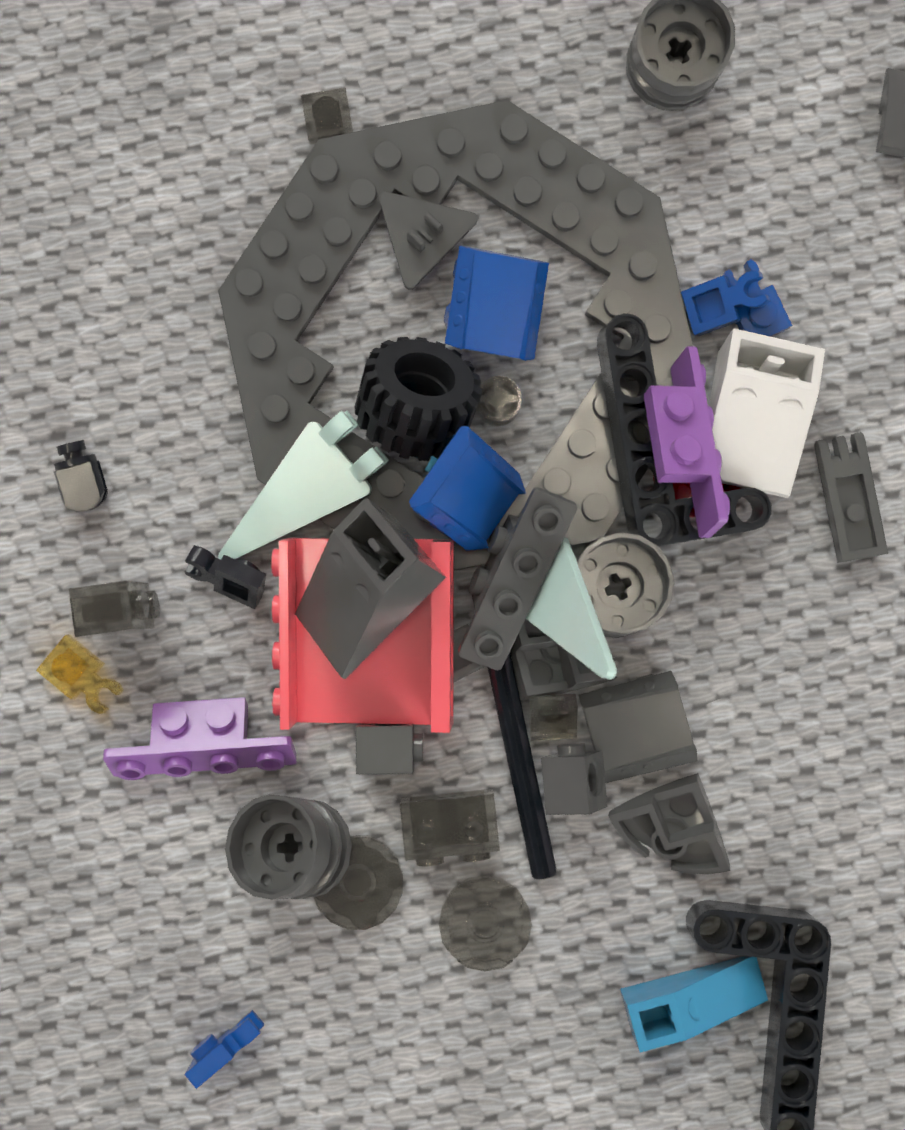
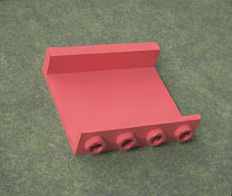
(398, 683)

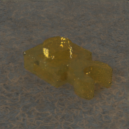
(75, 671)

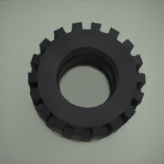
(416, 397)

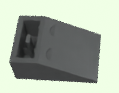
(364, 586)

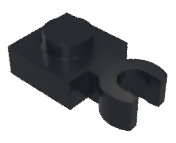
(230, 577)

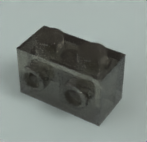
(449, 826)

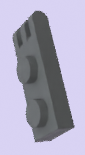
(850, 498)

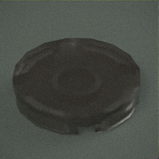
(368, 887)
(486, 905)

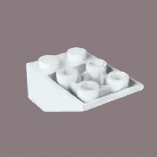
(763, 408)

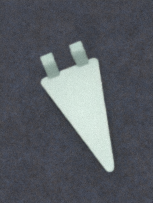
(306, 486)
(568, 616)

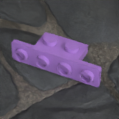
(684, 440)
(200, 738)

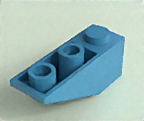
(692, 1001)

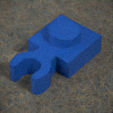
(717, 302)
(766, 320)
(214, 1053)

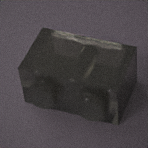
(113, 608)

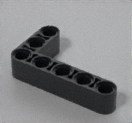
(631, 456)
(786, 1007)

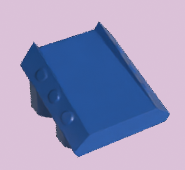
(496, 303)
(467, 491)

